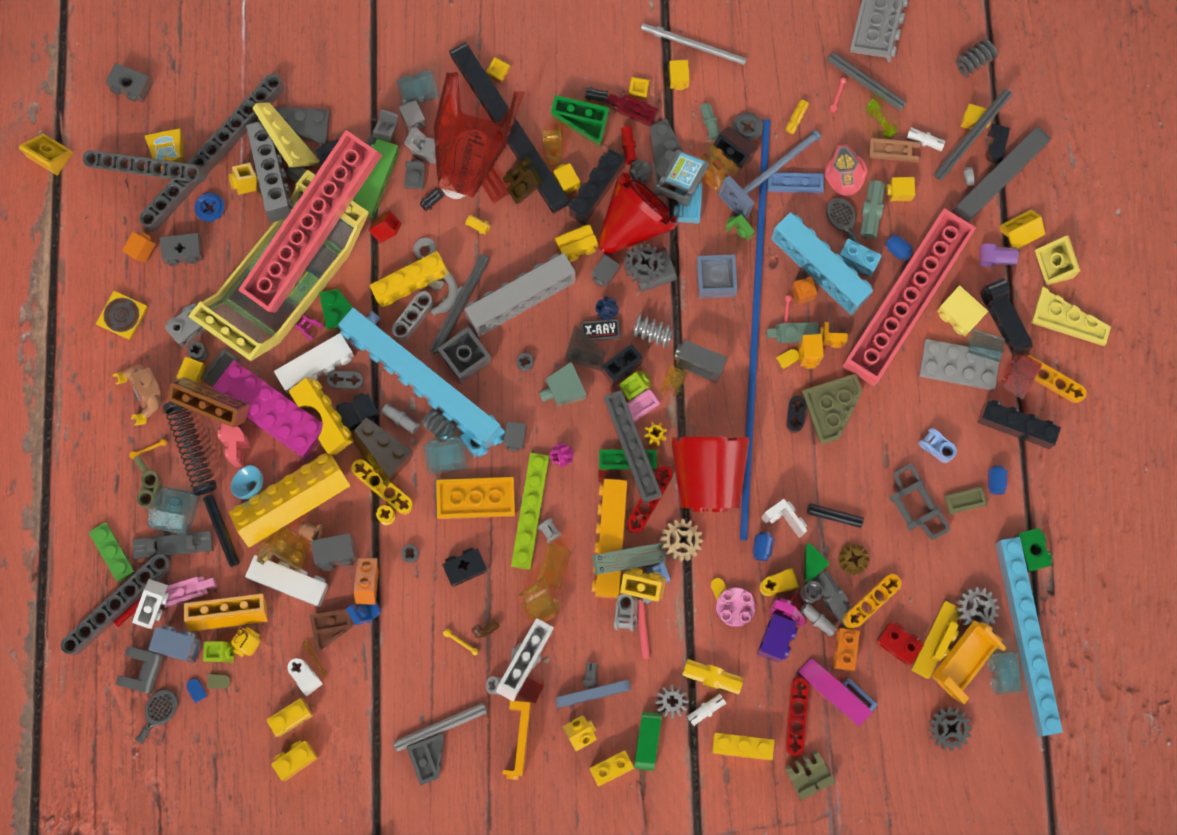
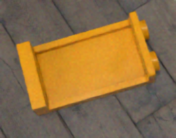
(967, 659)
(524, 708)

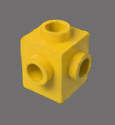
(580, 732)

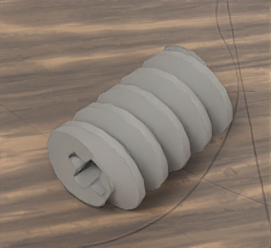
(652, 331)

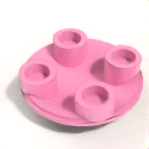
(735, 606)

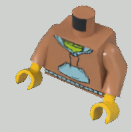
(144, 388)

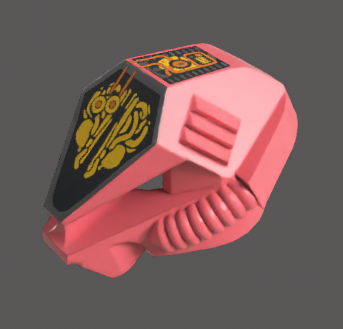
(845, 171)

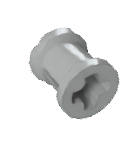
(549, 530)

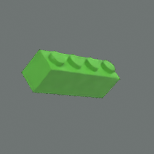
(374, 186)

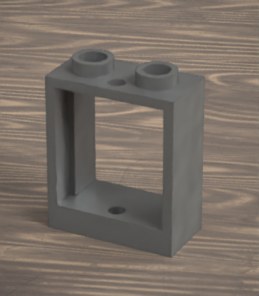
(700, 361)

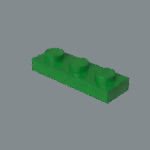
(617, 461)

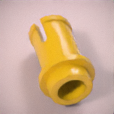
(477, 224)

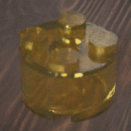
(539, 603)

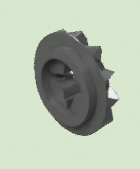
(746, 119)

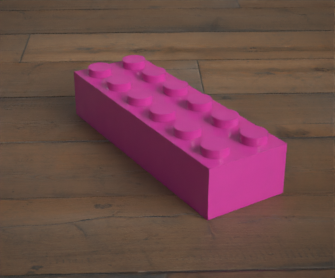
(271, 410)

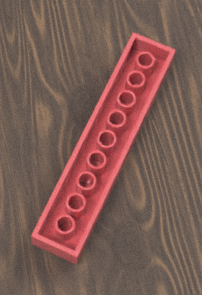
(310, 222)
(909, 297)

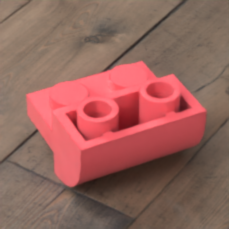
(234, 441)

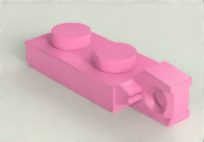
(188, 590)

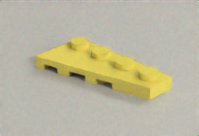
(286, 140)
(1061, 316)

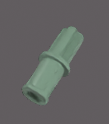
(710, 121)

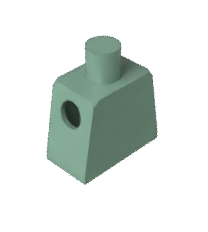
(563, 387)

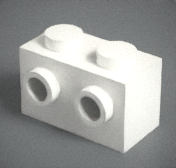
(150, 603)

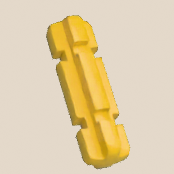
(796, 116)

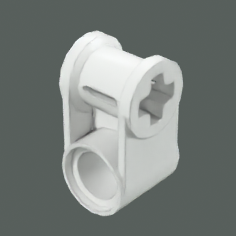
(306, 678)

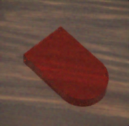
(608, 474)

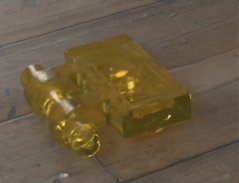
(715, 175)

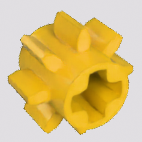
(658, 429)

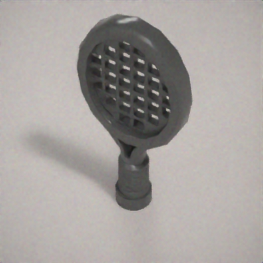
(848, 227)
(145, 731)

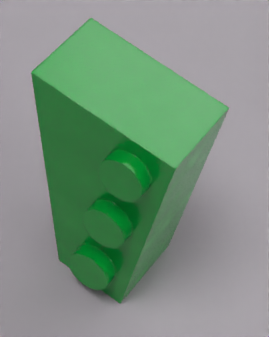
(581, 117)

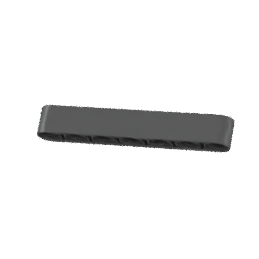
(153, 166)
(1002, 174)
(107, 606)

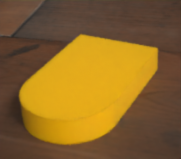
(788, 358)
(718, 587)

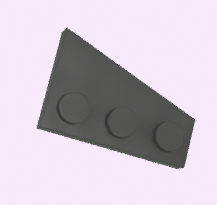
(307, 123)
(662, 140)

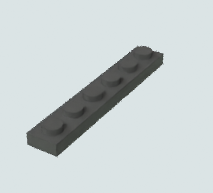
(632, 446)

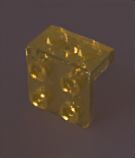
(285, 546)

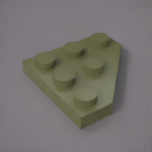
(832, 406)

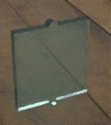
(986, 345)

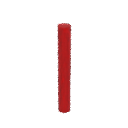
(126, 614)

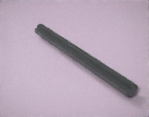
(972, 135)
(460, 303)

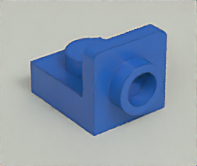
(363, 612)

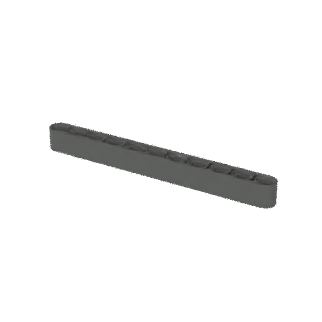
(211, 161)

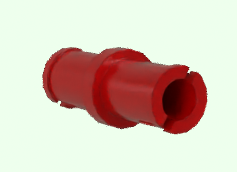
(628, 144)

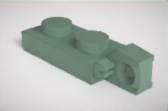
(792, 331)

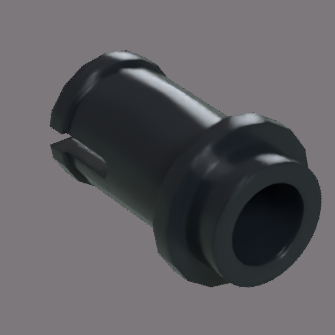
(596, 94)
(427, 202)

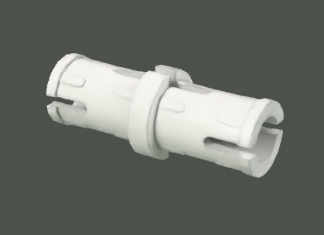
(926, 139)
(706, 709)

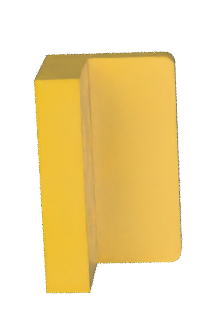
(1023, 229)

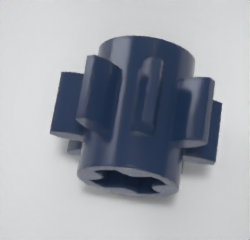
(607, 308)

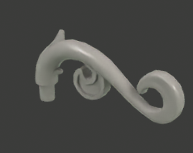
(453, 292)

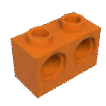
(366, 581)
(846, 650)

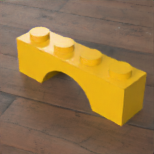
(334, 434)

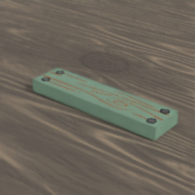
(628, 558)

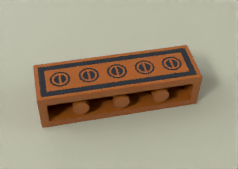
(208, 402)

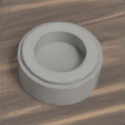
(968, 176)

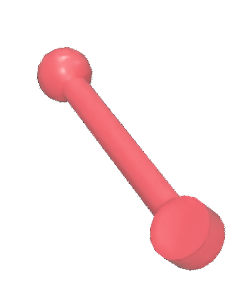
(833, 108)
(788, 298)

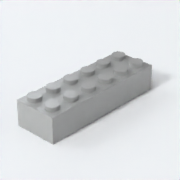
(520, 294)

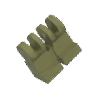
(805, 785)

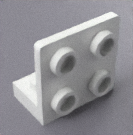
(787, 510)

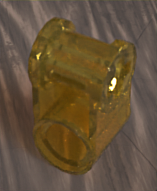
(552, 142)

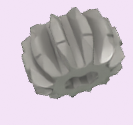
(676, 696)

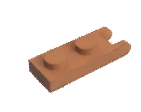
(892, 150)

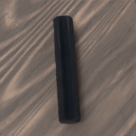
(835, 515)

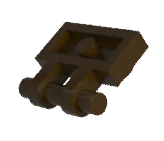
(525, 184)

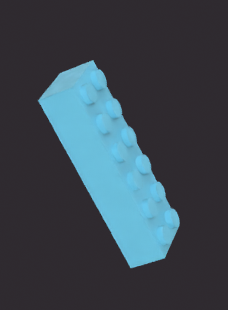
(821, 263)

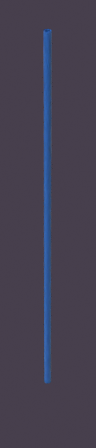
(755, 331)

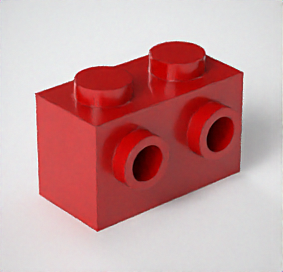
(899, 643)

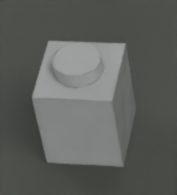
(412, 115)

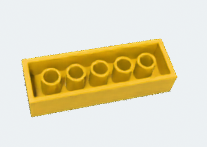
(288, 499)

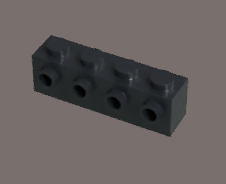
(597, 186)
(1018, 424)

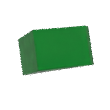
(813, 563)

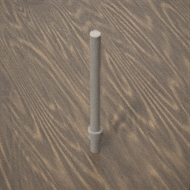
(660, 32)

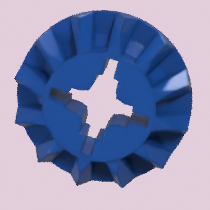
(211, 199)

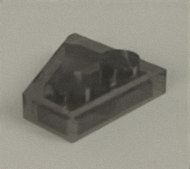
(584, 350)

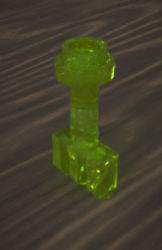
(874, 111)

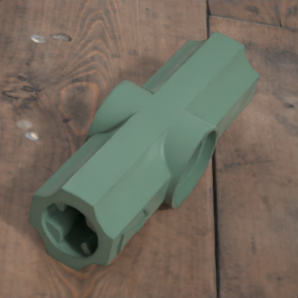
(872, 209)

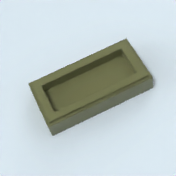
(965, 500)

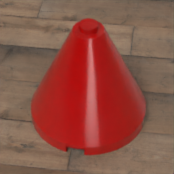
(633, 216)

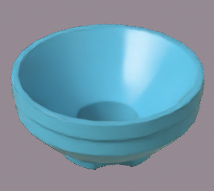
(244, 479)

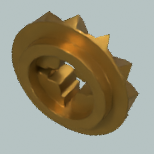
(850, 567)

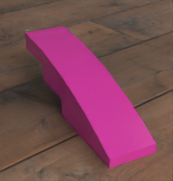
(835, 692)

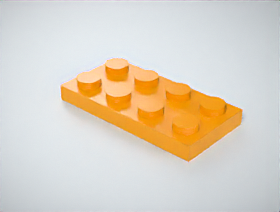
(475, 498)

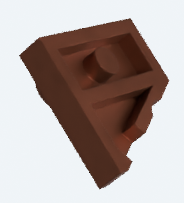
(329, 627)

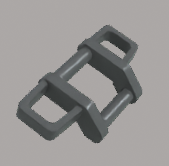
(934, 511)

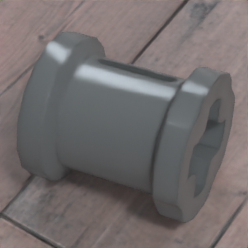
(203, 353)

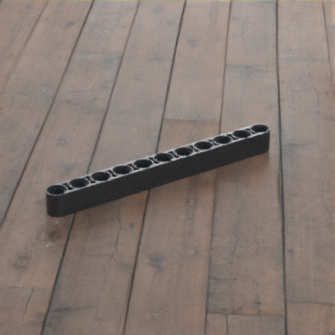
(496, 109)

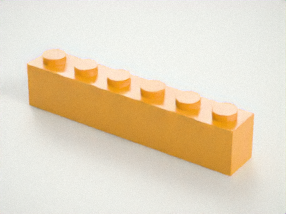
(611, 534)

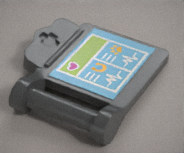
(682, 172)

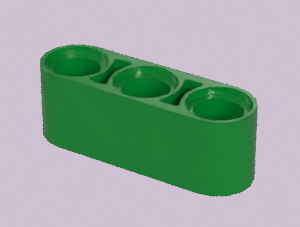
(648, 741)

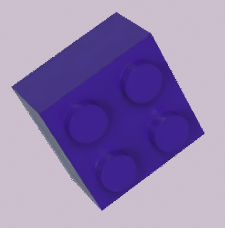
(777, 638)

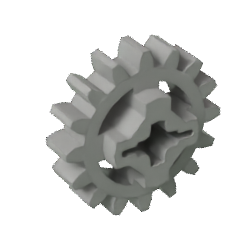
(973, 602)

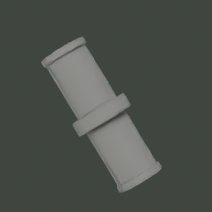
(400, 418)
(818, 619)

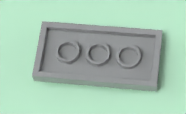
(955, 365)

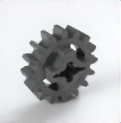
(643, 272)
(956, 734)

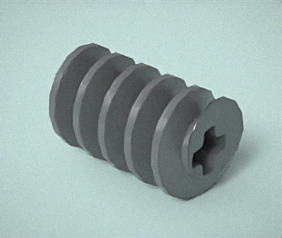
(975, 56)

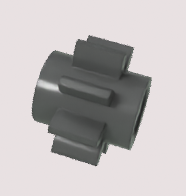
(640, 171)

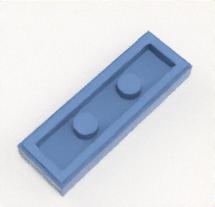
(796, 182)

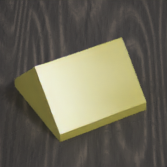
(1057, 261)

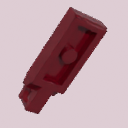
(633, 108)

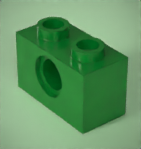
(1037, 539)

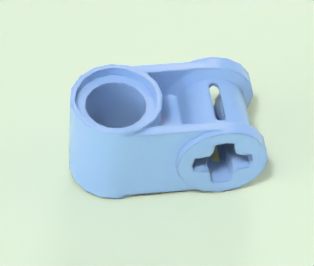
(937, 444)

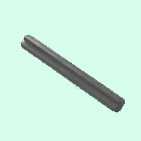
(866, 81)

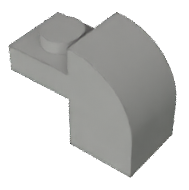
(421, 146)

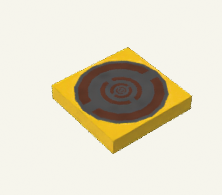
(122, 315)

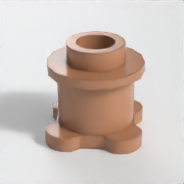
(310, 531)

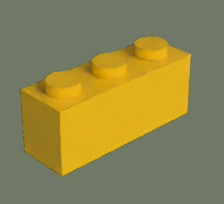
(742, 746)

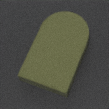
(218, 681)

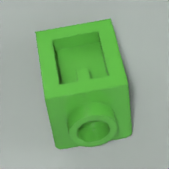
(743, 227)

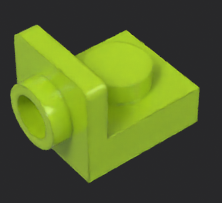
(635, 384)
(218, 652)

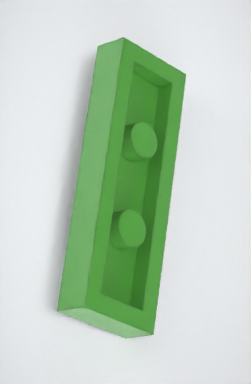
(112, 552)

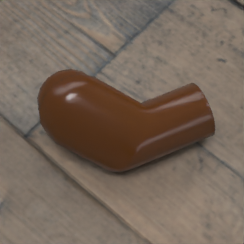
(485, 631)

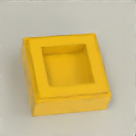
(498, 69)
(638, 88)

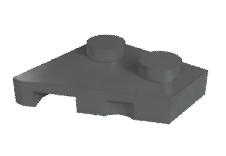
(427, 758)

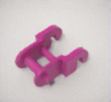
(313, 322)

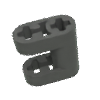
(668, 274)
(148, 672)

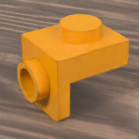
(836, 340)

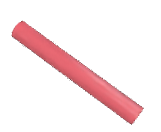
(643, 630)

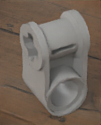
(626, 614)

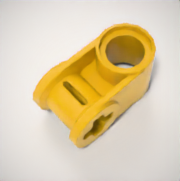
(781, 582)

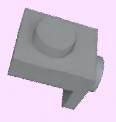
(386, 125)

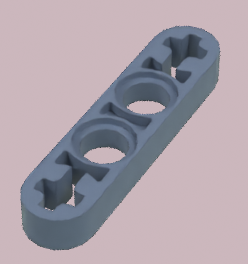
(592, 694)

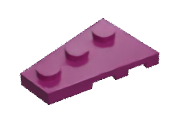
(785, 609)

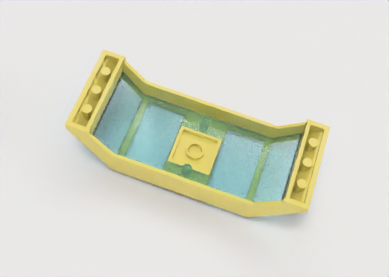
(249, 326)

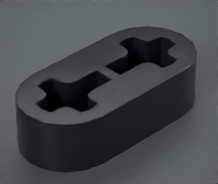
(800, 415)

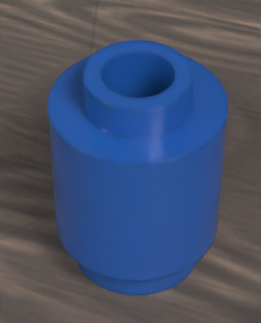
(899, 247)
(997, 480)
(762, 546)

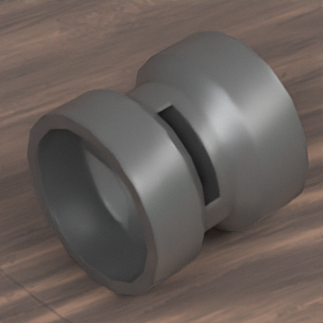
(814, 590)

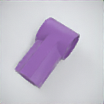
(992, 255)

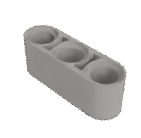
(413, 308)

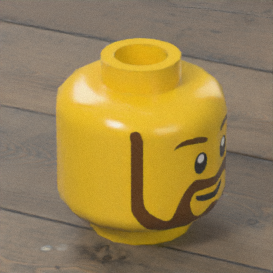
(245, 641)

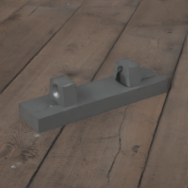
(173, 545)

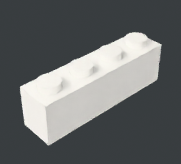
(315, 362)
(288, 581)
(524, 659)

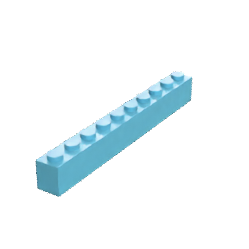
(420, 377)
(1028, 637)

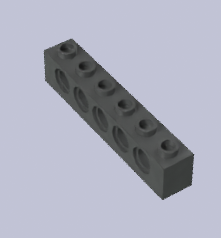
(269, 173)

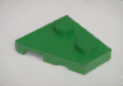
(334, 308)

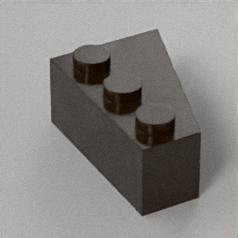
(382, 450)

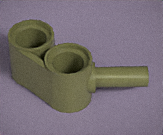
(145, 488)

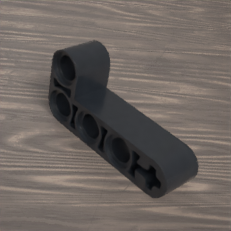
(1005, 317)

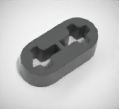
(345, 375)

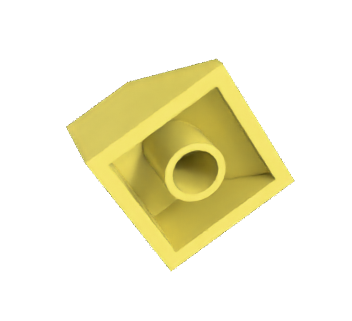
(962, 311)

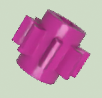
(562, 454)

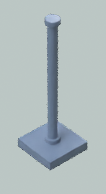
(737, 198)

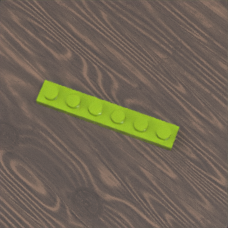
(530, 511)

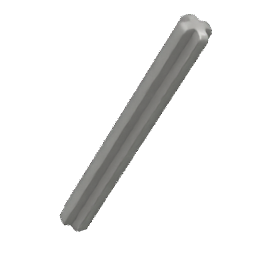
(440, 727)

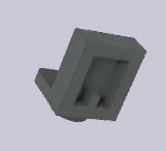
(415, 174)

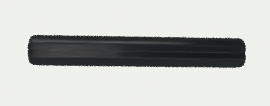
(221, 530)

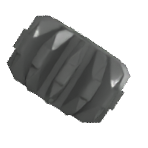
(438, 425)

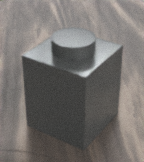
(605, 271)
(514, 436)

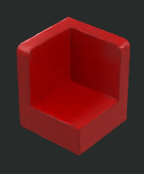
(385, 226)

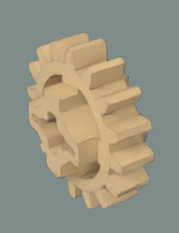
(676, 534)

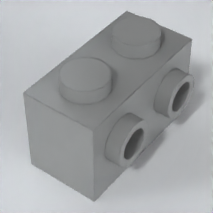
(183, 328)

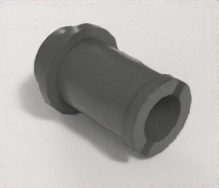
(590, 675)

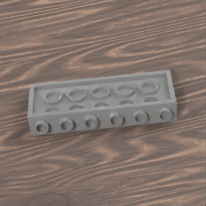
(878, 28)

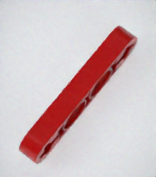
(653, 504)
(794, 716)

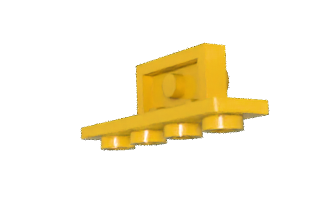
(938, 640)

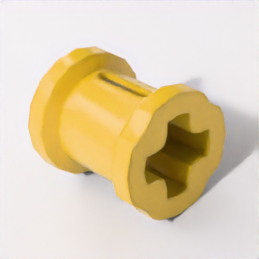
(382, 520)

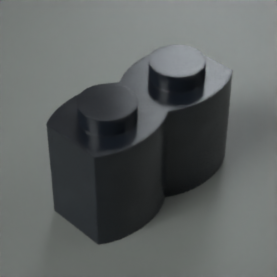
(356, 411)

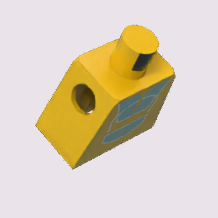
(167, 145)

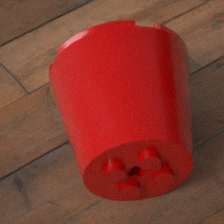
(710, 471)

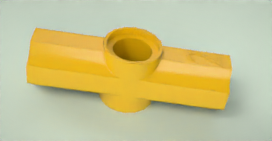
(713, 676)

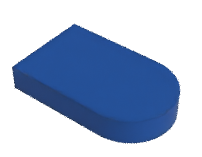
(196, 690)

